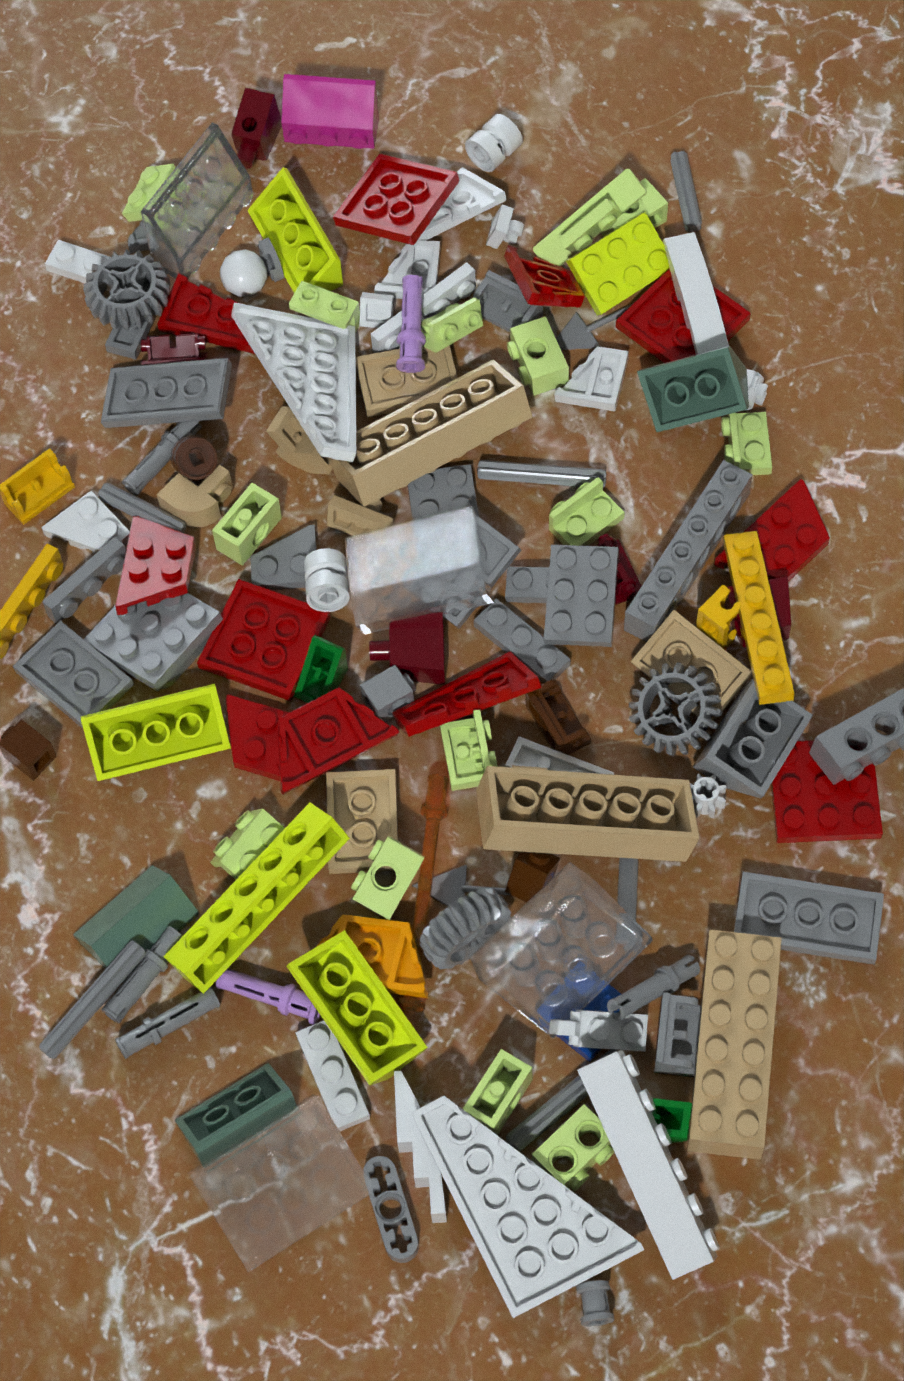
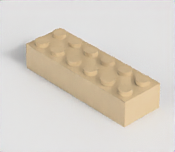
(433, 432)
(586, 814)
(735, 1045)

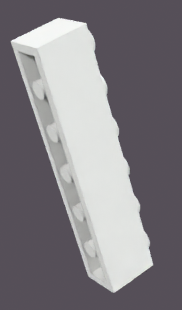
(649, 1164)

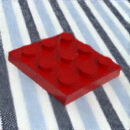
(396, 199)
(659, 322)
(262, 639)
(816, 810)

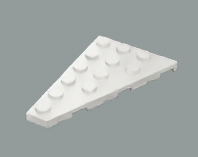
(311, 369)
(523, 1220)

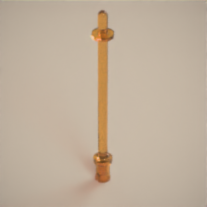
(434, 810)

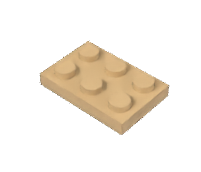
(389, 389)
(684, 643)
(366, 811)

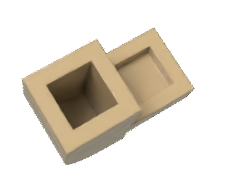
(295, 444)
(194, 503)

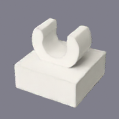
(504, 228)
(375, 309)

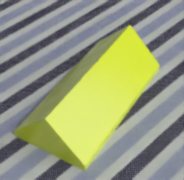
(296, 235)
(155, 732)
(357, 1008)

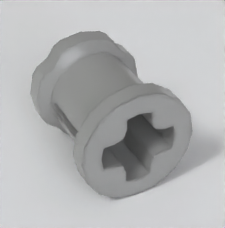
(595, 1303)

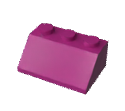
(329, 111)

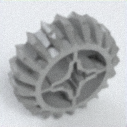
(127, 299)
(663, 714)
(464, 928)

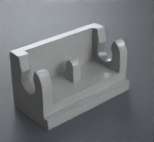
(504, 302)
(677, 1035)

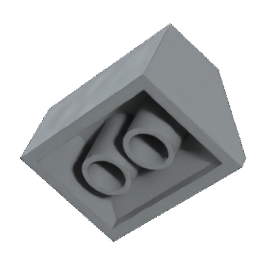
(752, 742)

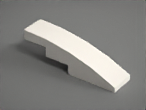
(695, 292)
(411, 1140)

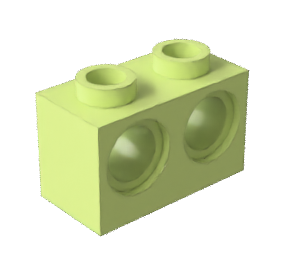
(566, 1144)

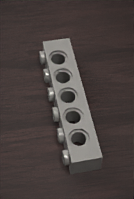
(688, 550)
(842, 762)

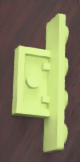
(591, 219)

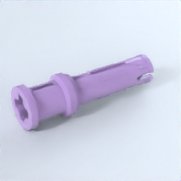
(411, 337)
(287, 998)

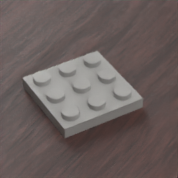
(154, 638)

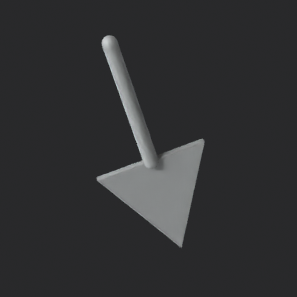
(579, 336)
(451, 885)

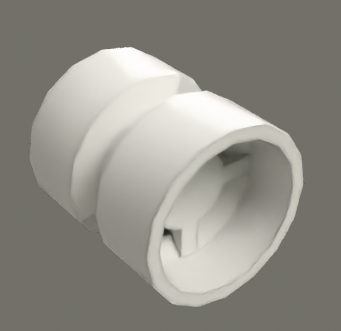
(494, 142)
(326, 580)

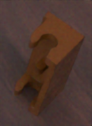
(556, 718)

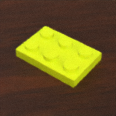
(620, 263)

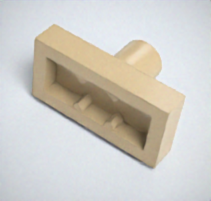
(355, 518)

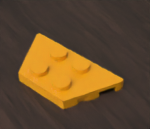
(389, 951)

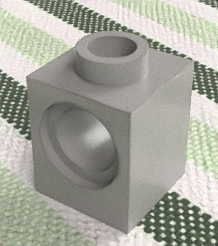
(387, 692)

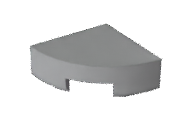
(138, 239)
(270, 259)

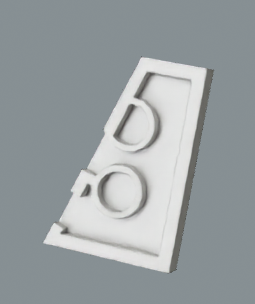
(467, 200)

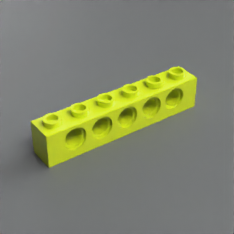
(256, 897)

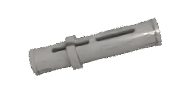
(158, 457)
(141, 977)
(664, 980)
(153, 1030)

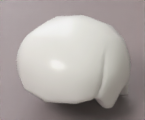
(243, 273)

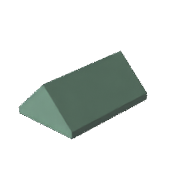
(695, 388)
(137, 915)
(235, 1112)

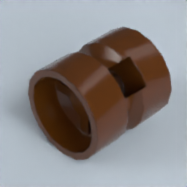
(194, 457)

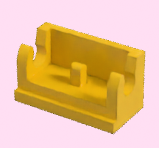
(36, 486)
(715, 620)

